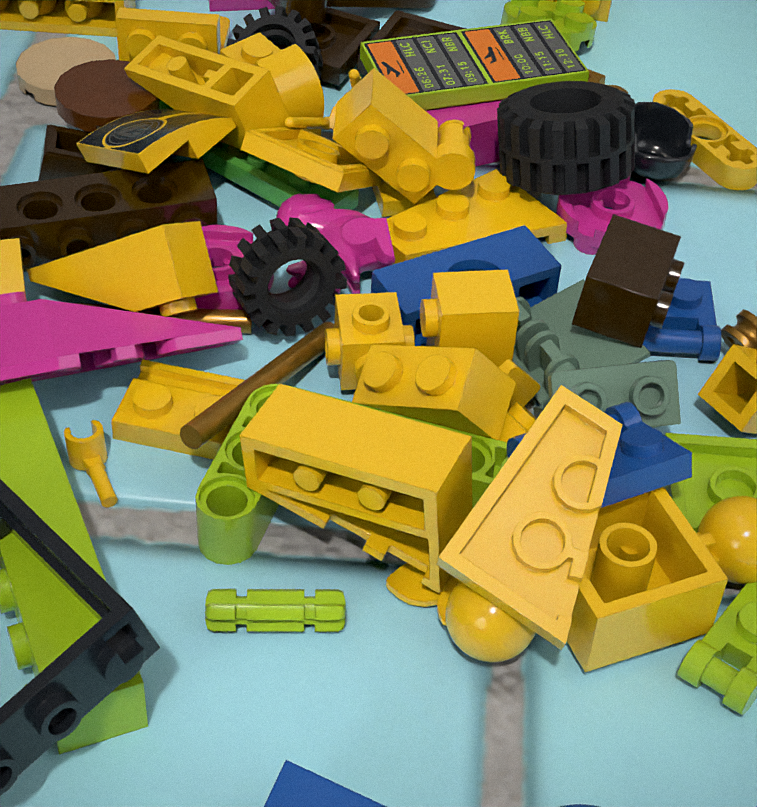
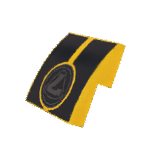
(151, 136)

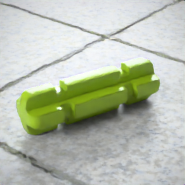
(275, 610)

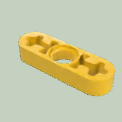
(727, 155)

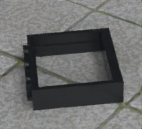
(86, 671)

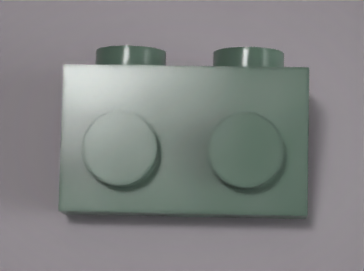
(647, 385)

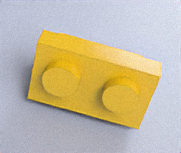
(140, 27)

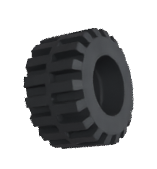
(566, 137)

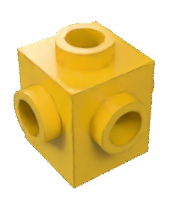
(357, 325)

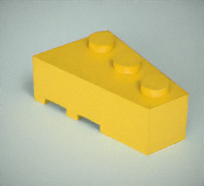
(365, 470)

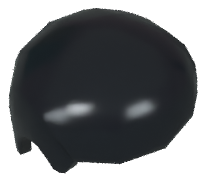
(661, 141)

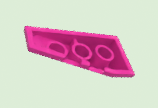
(64, 339)

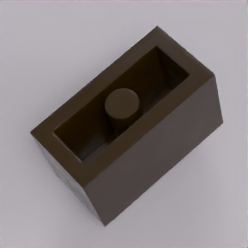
(629, 281)

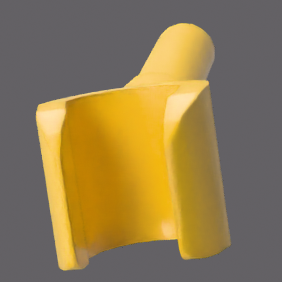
(90, 455)

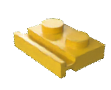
(165, 401)

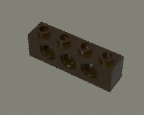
(93, 209)

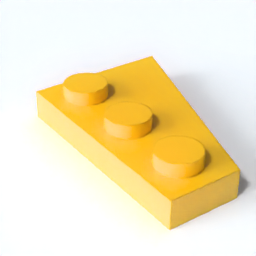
(471, 213)
(538, 516)

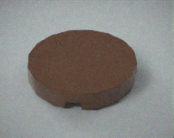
(99, 94)

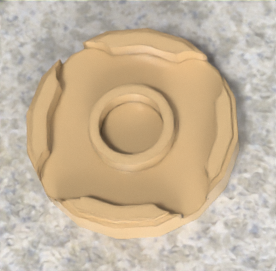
(45, 61)

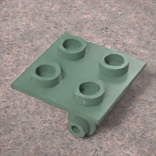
(551, 343)

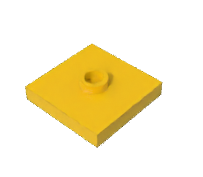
(310, 158)

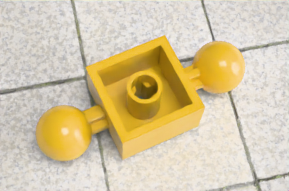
(642, 585)

